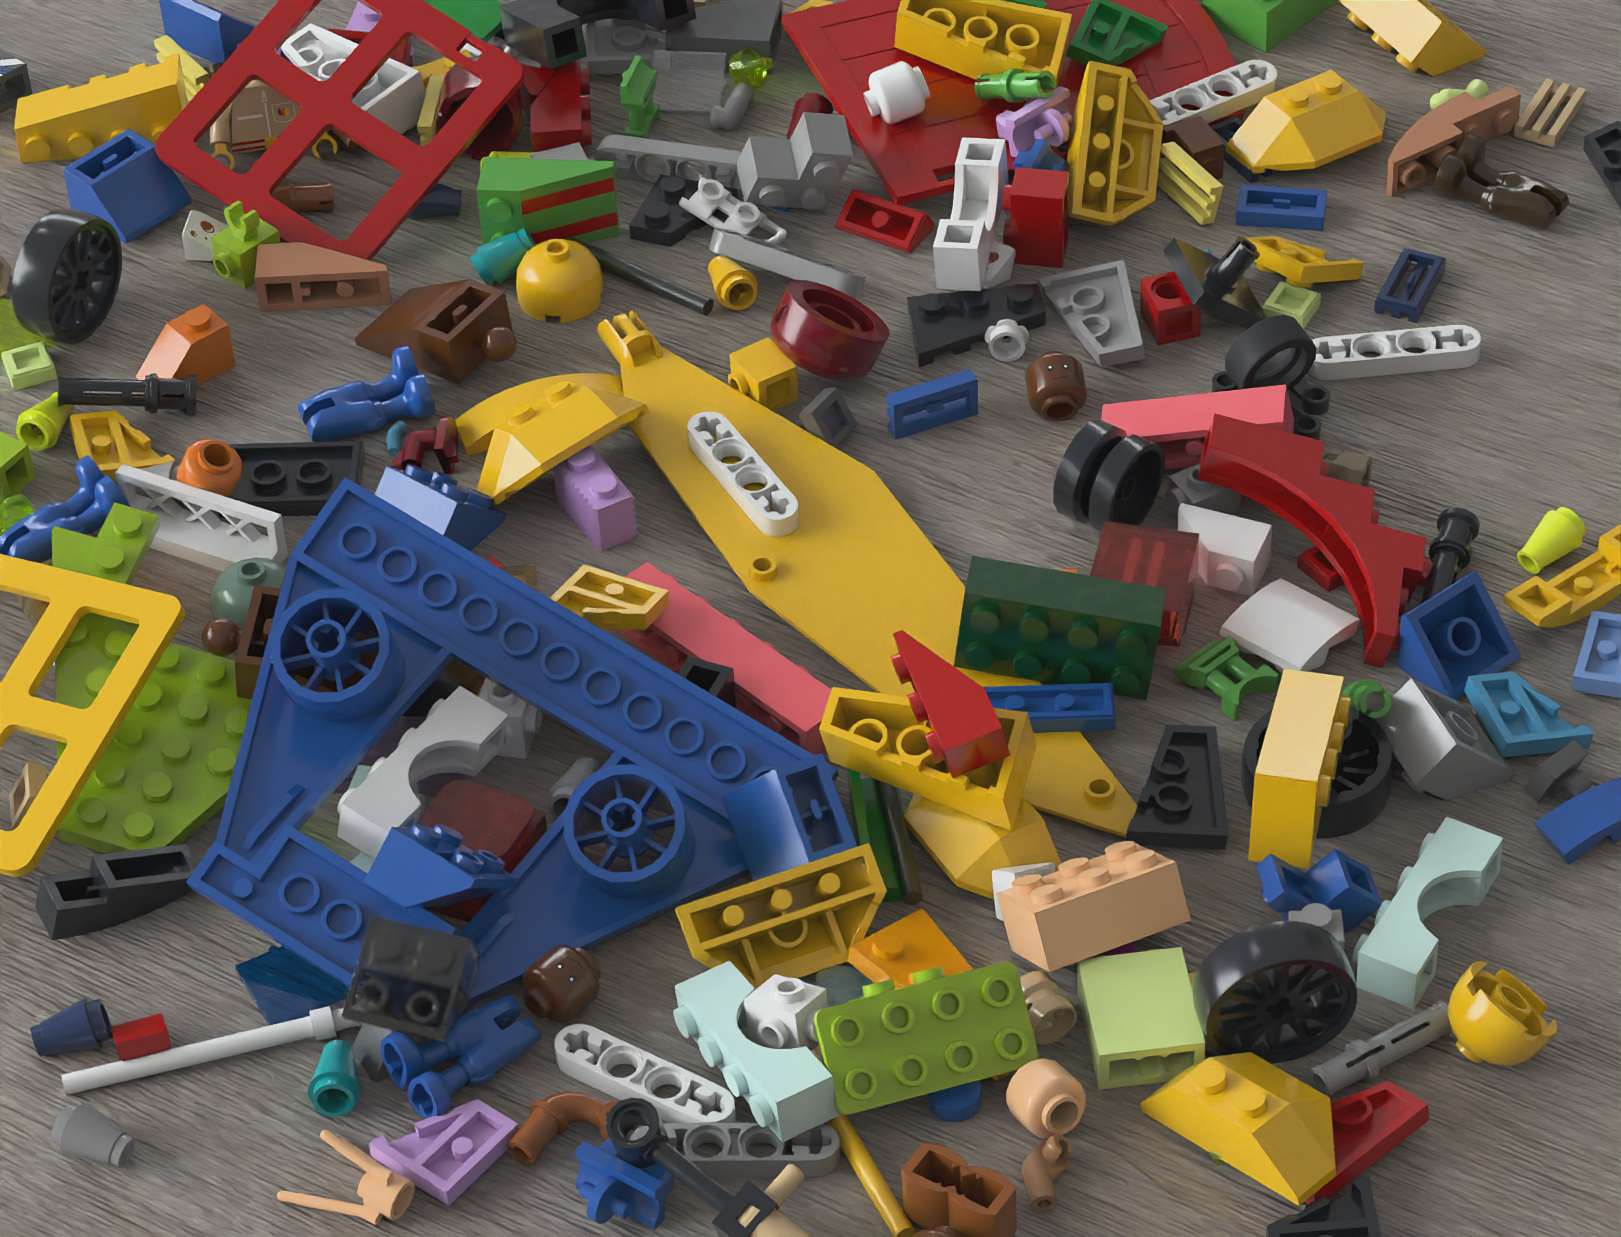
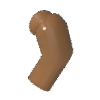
(1043, 1168)

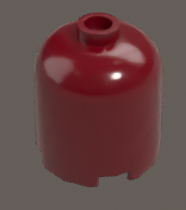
(499, 132)

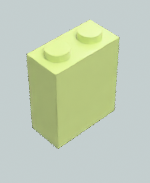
(1139, 1017)

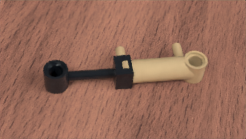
(743, 1215)

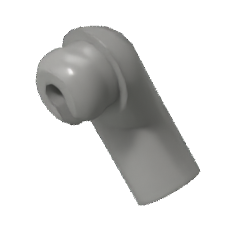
(735, 107)

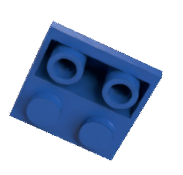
(125, 185)
(440, 504)
(788, 818)
(434, 869)

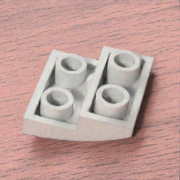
(1289, 626)

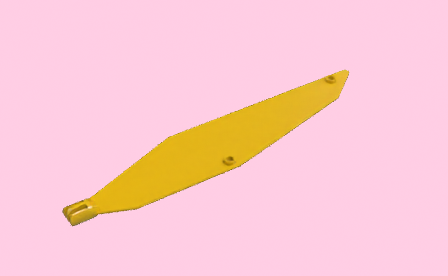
(851, 564)

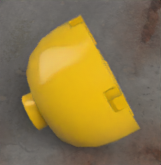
(559, 281)
(1497, 1017)

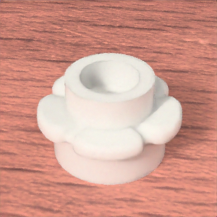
(1007, 349)

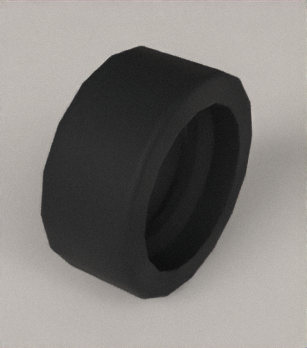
(1263, 340)

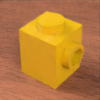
(764, 375)

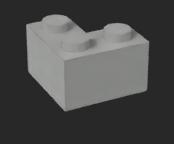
(797, 169)

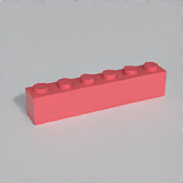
(765, 681)

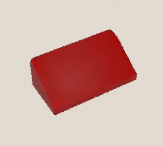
(884, 221)

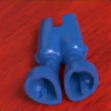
(368, 406)
(82, 513)
(481, 1042)

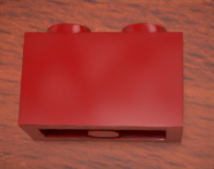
(1037, 216)

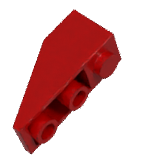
(562, 110)
(955, 706)

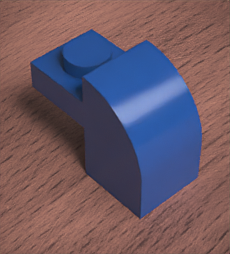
(1333, 881)

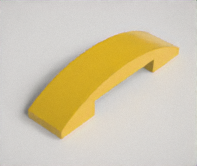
(478, 423)
(1575, 591)

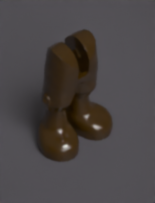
(1499, 194)

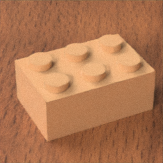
(1092, 905)

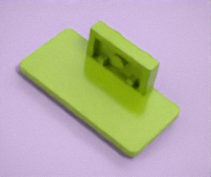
(925, 1035)

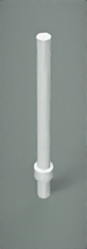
(321, 1024)

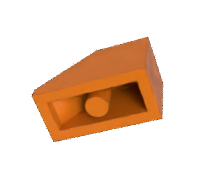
(191, 344)

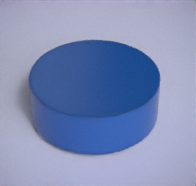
(957, 1102)

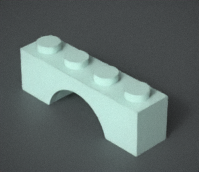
(1451, 870)
(782, 1086)

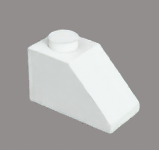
(1230, 548)

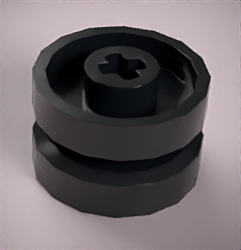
(1108, 476)

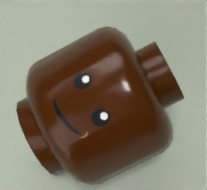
(1056, 385)
(561, 983)

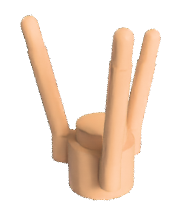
(381, 1188)

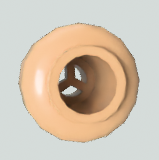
(1046, 1098)

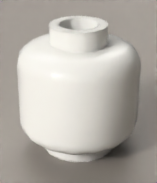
(897, 92)

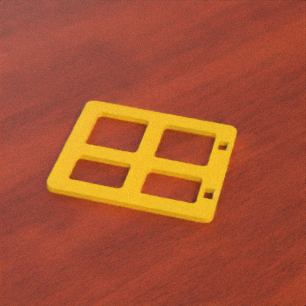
(83, 730)

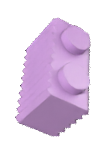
(595, 499)

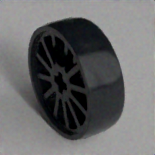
(67, 276)
(1356, 791)
(1275, 991)

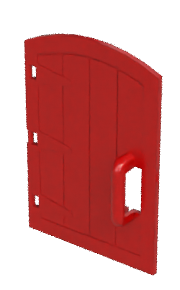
(857, 37)

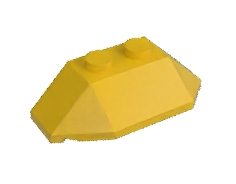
(1307, 126)
(1112, 147)
(549, 433)
(973, 848)
(788, 920)
(1254, 1120)

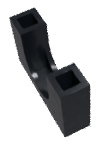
(553, 28)

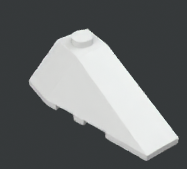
(391, 95)

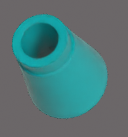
(502, 256)
(335, 1080)

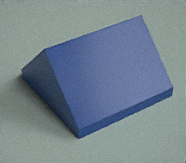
(203, 29)
(1455, 638)

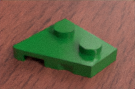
(1113, 34)

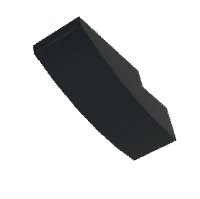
(114, 889)

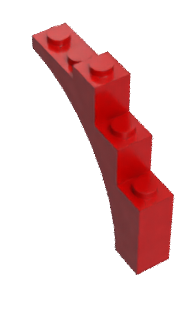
(1337, 516)

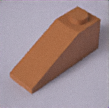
(317, 278)

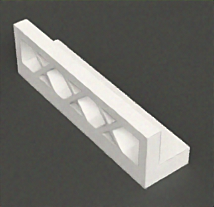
(200, 533)

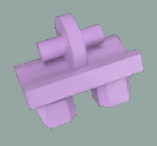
(1038, 119)

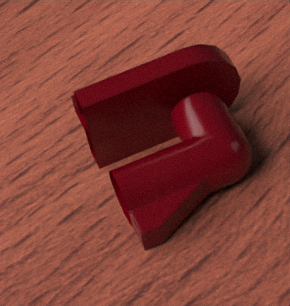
(443, 440)

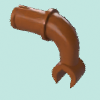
(305, 197)
(552, 1118)

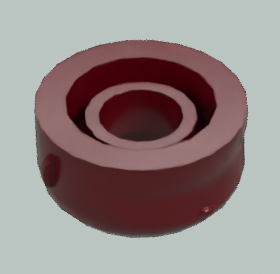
(827, 331)

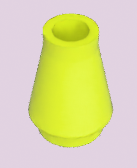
(43, 423)
(1553, 538)

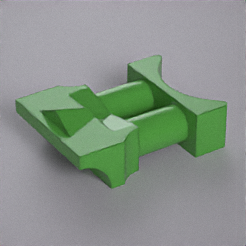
(637, 98)
(1207, 669)

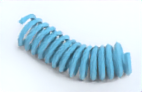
(393, 442)

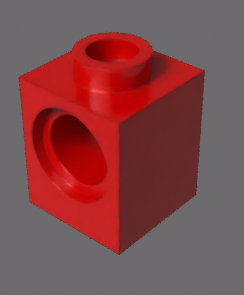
(1168, 309)

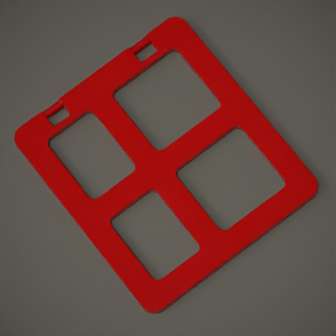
(330, 106)

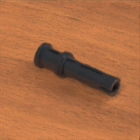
(71, 392)
(1450, 550)

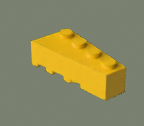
(984, 36)
(77, 120)
(884, 741)
(1297, 766)

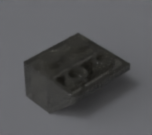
(411, 979)

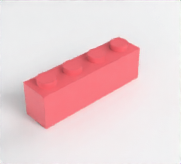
(1183, 421)

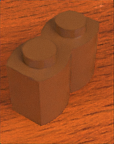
(948, 1192)

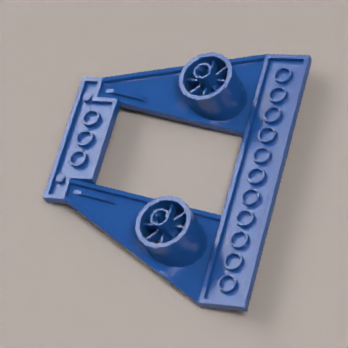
(438, 602)

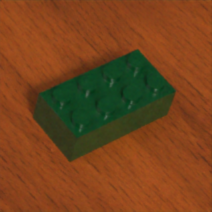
(1059, 626)

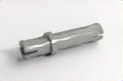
(1336, 1075)

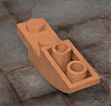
(1443, 130)

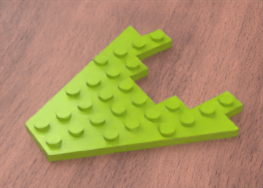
(182, 733)

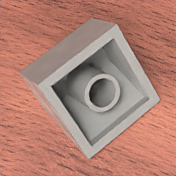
(1441, 743)

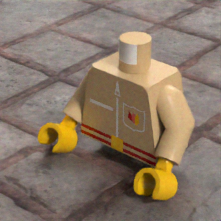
(256, 122)

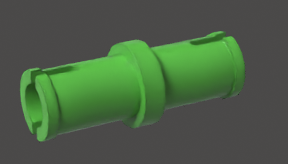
(1015, 85)
(1377, 701)

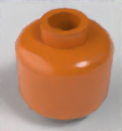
(211, 467)

